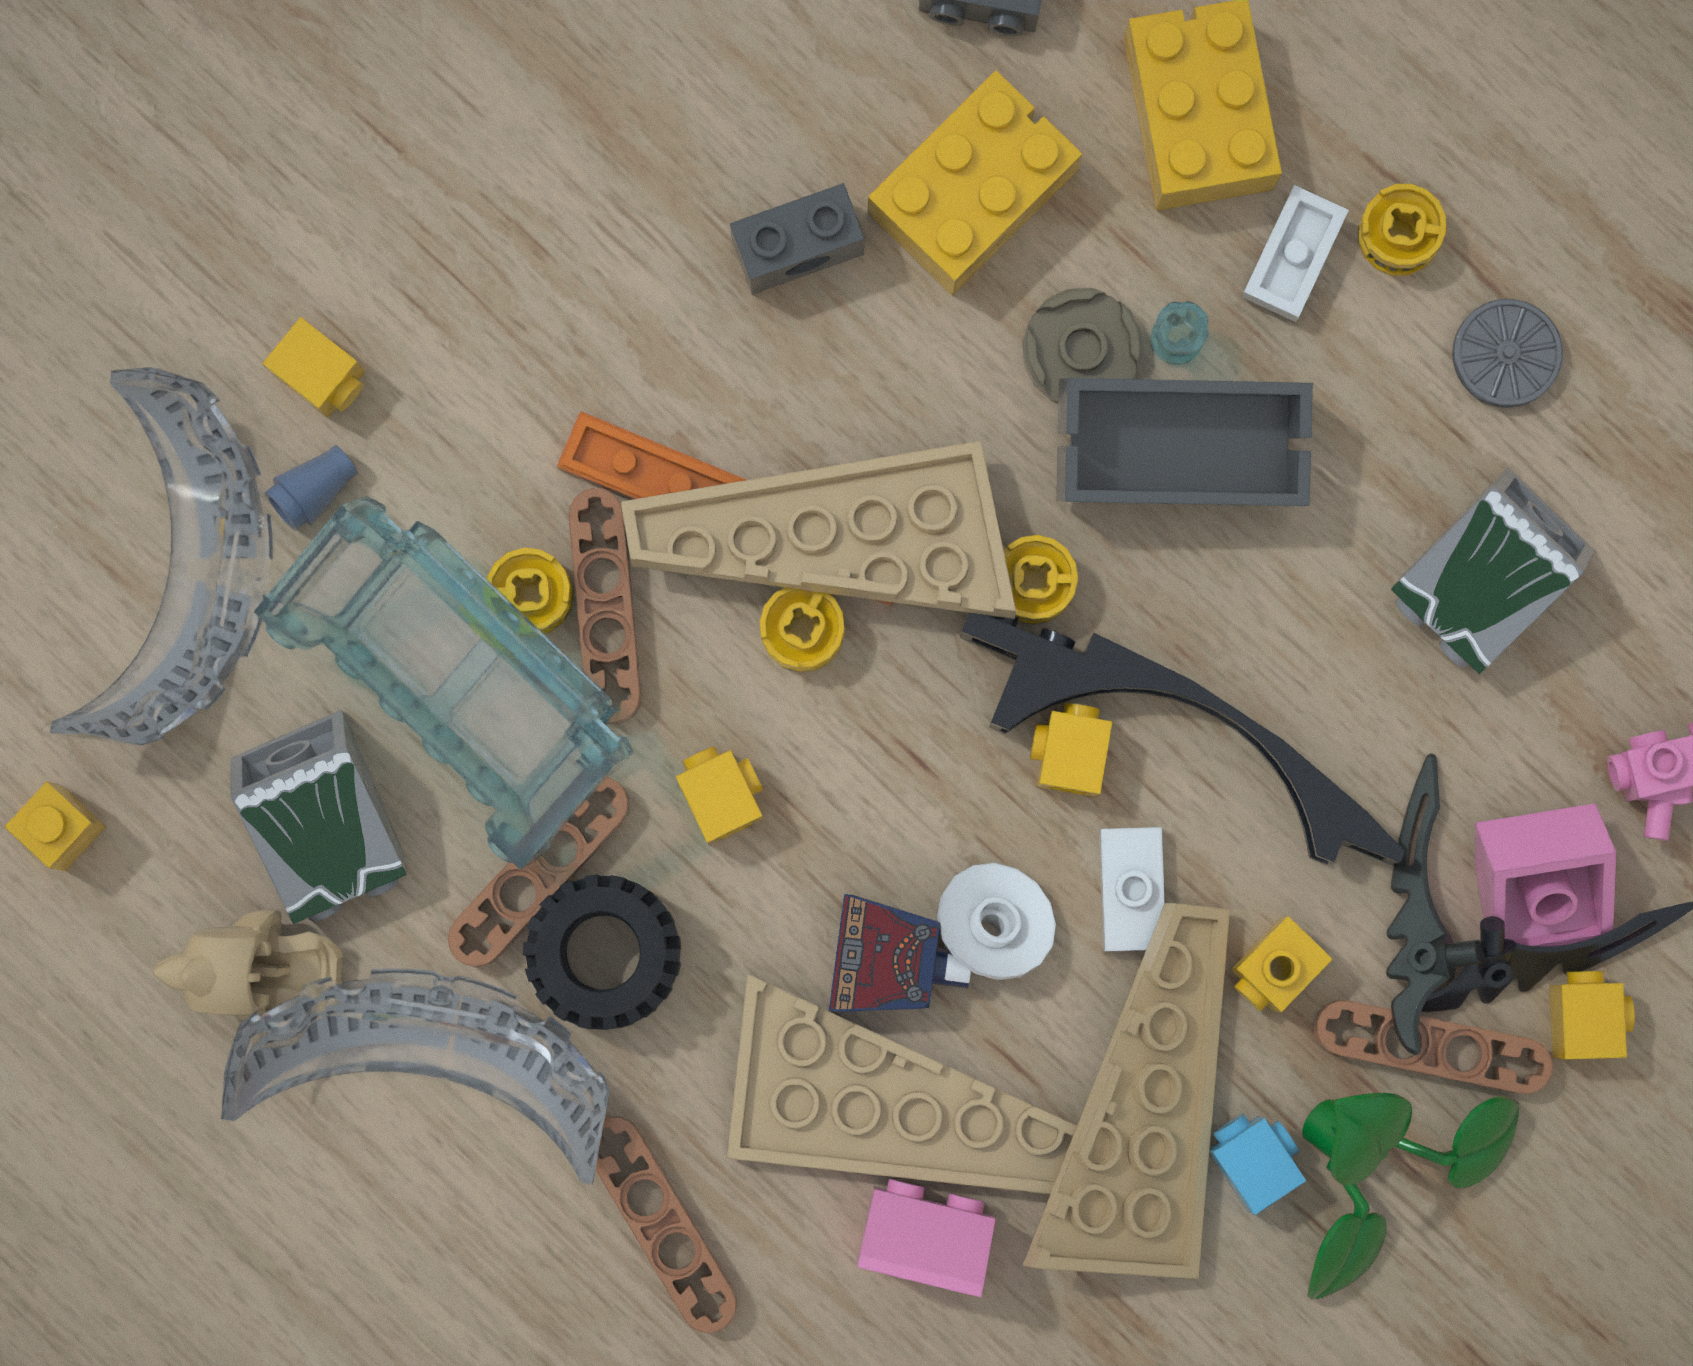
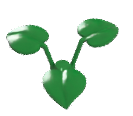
(1356, 1138)

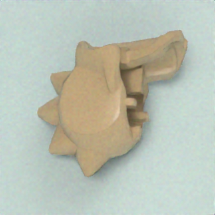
(248, 965)

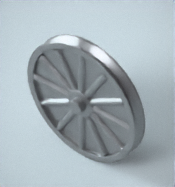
(1507, 353)

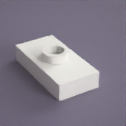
(1295, 253)
(1130, 886)

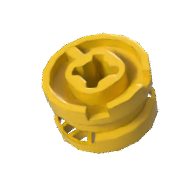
(1402, 229)
(1040, 578)
(534, 586)
(802, 629)

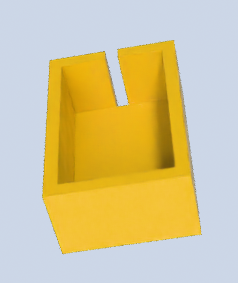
(1202, 104)
(973, 183)

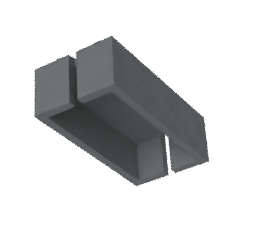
(1183, 442)

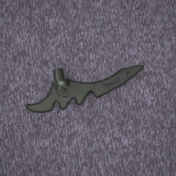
(1428, 951)

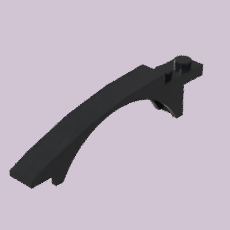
(1053, 673)

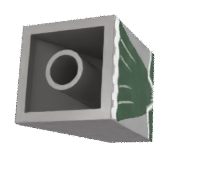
(1492, 572)
(317, 818)

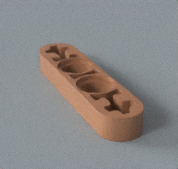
(612, 605)
(544, 877)
(1434, 1039)
(669, 1219)

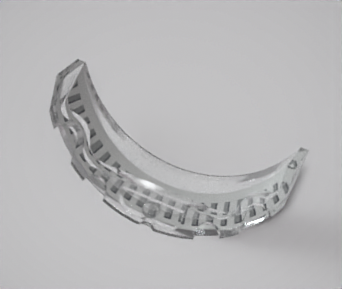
(215, 565)
(427, 1028)

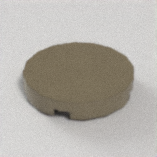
(1081, 337)

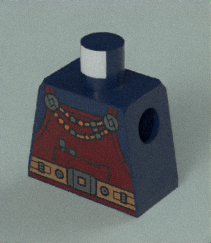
(889, 959)

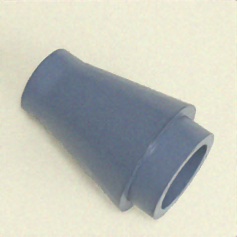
(310, 487)

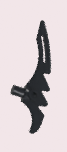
(1529, 964)

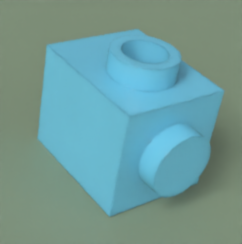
(1256, 1161)

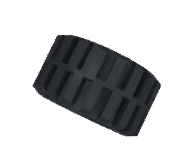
(549, 940)

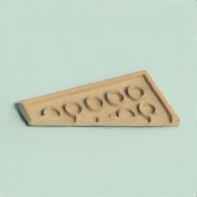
(873, 529)
(857, 1102)
(1142, 1146)

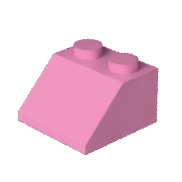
(1547, 875)
(927, 1238)

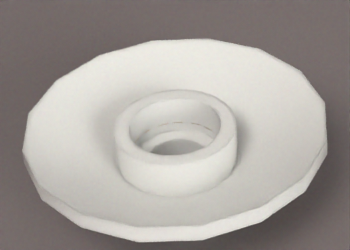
(1008, 902)

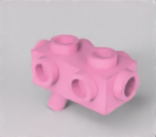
(1655, 773)

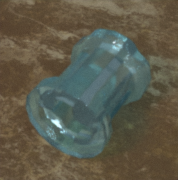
(1175, 315)

